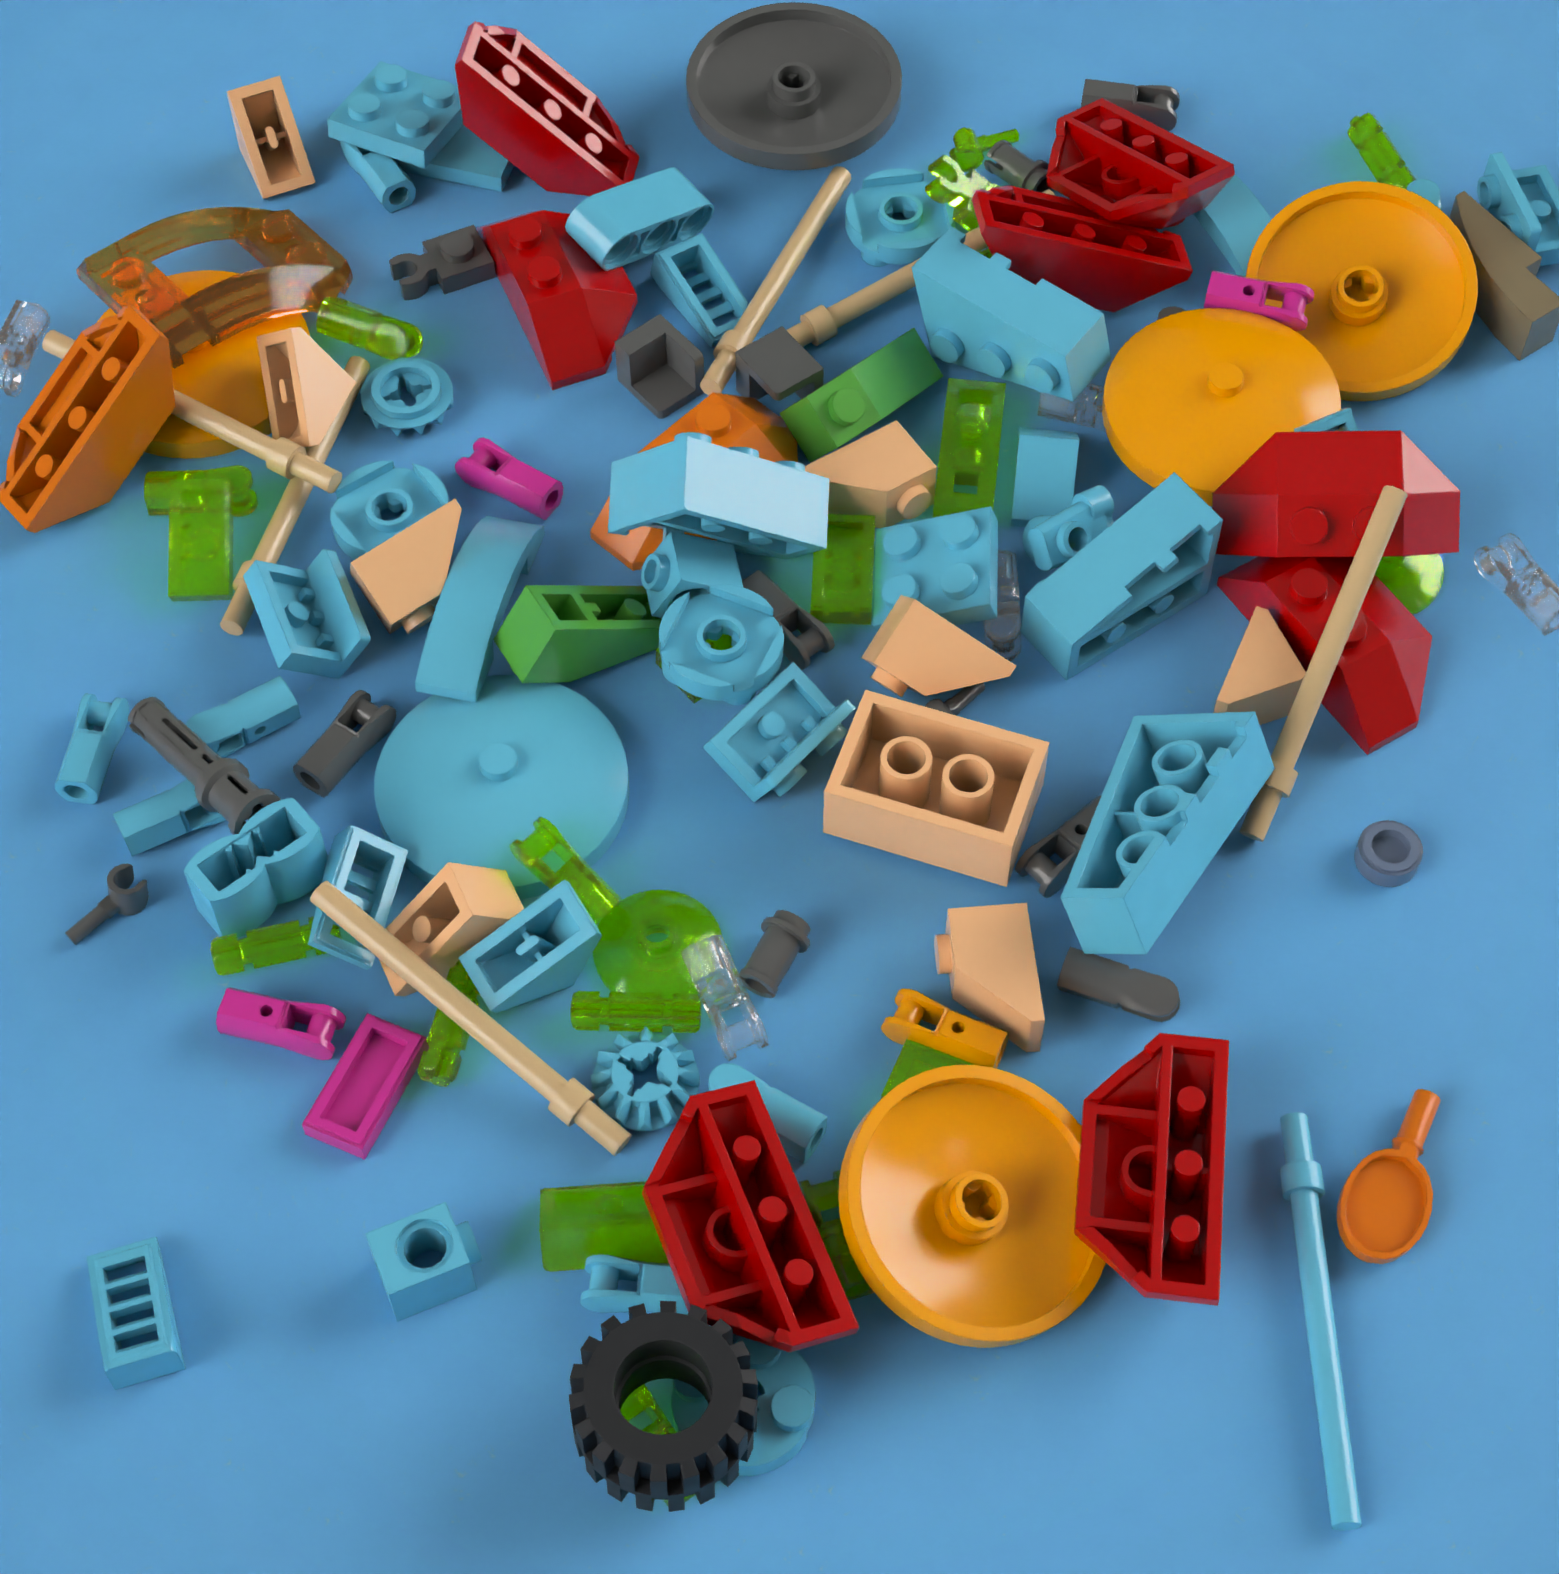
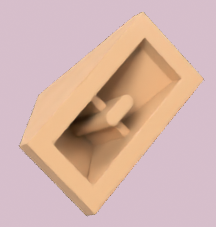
(269, 137)
(301, 386)
(1263, 672)

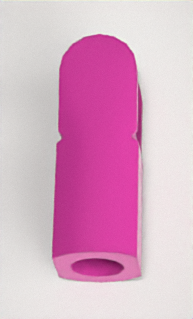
(1250, 295)
(512, 480)
(273, 1020)

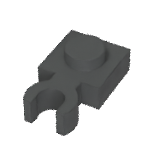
(448, 260)

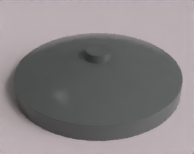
(794, 86)

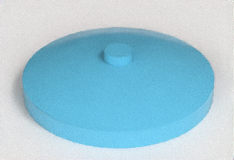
(476, 776)

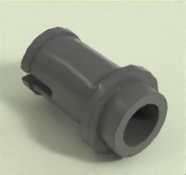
(1017, 167)
(782, 940)

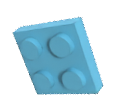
(399, 115)
(940, 563)

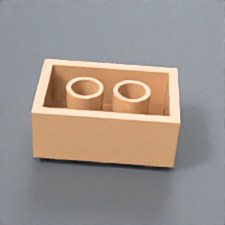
(935, 787)

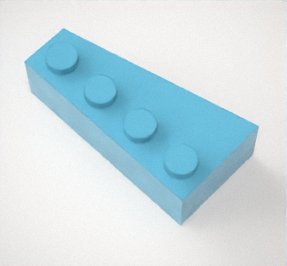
(1161, 823)

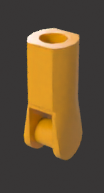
(955, 1032)

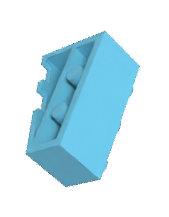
(1004, 324)
(721, 495)
(1125, 579)

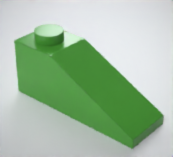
(861, 395)
(575, 630)

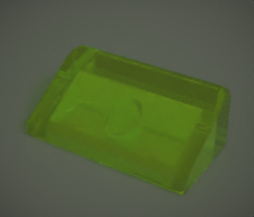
(594, 1222)

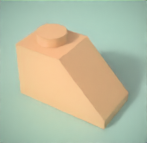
(879, 477)
(409, 570)
(929, 653)
(452, 916)
(994, 969)

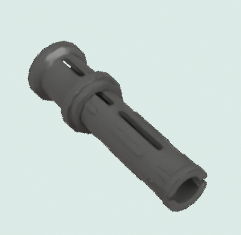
(219, 782)

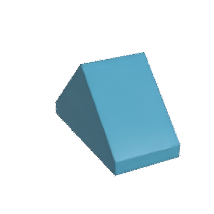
(1043, 473)
(533, 951)

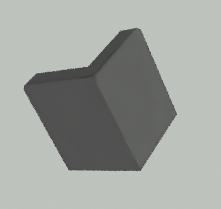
(659, 366)
(776, 367)

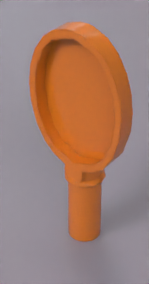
(1390, 1192)

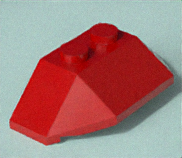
(539, 114)
(1132, 167)
(1078, 249)
(560, 295)
(1320, 489)
(1386, 656)
(1157, 1168)
(742, 1226)

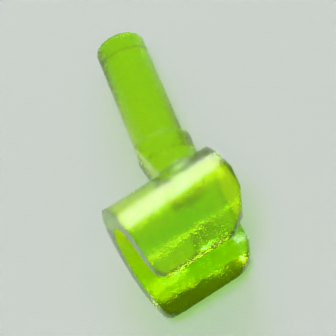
(971, 147)

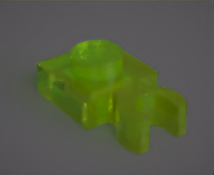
(956, 189)

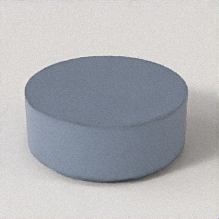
(1388, 853)

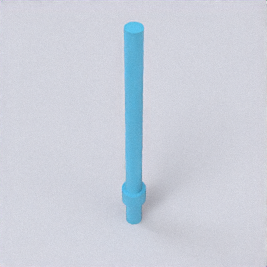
(1303, 1187)

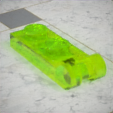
(969, 445)

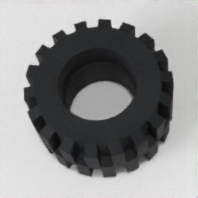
(653, 1349)

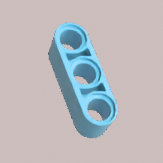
(639, 218)

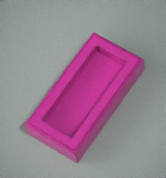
(365, 1086)

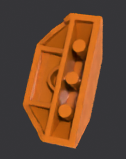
(90, 422)
(730, 423)

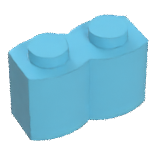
(265, 865)

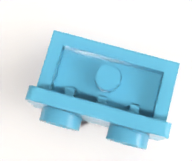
(1524, 203)
(308, 615)
(776, 732)

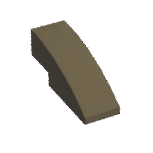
(1510, 296)

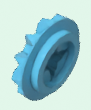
(422, 379)
(653, 1104)

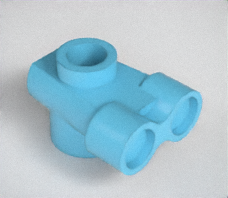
(1058, 537)

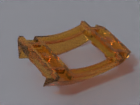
(296, 275)

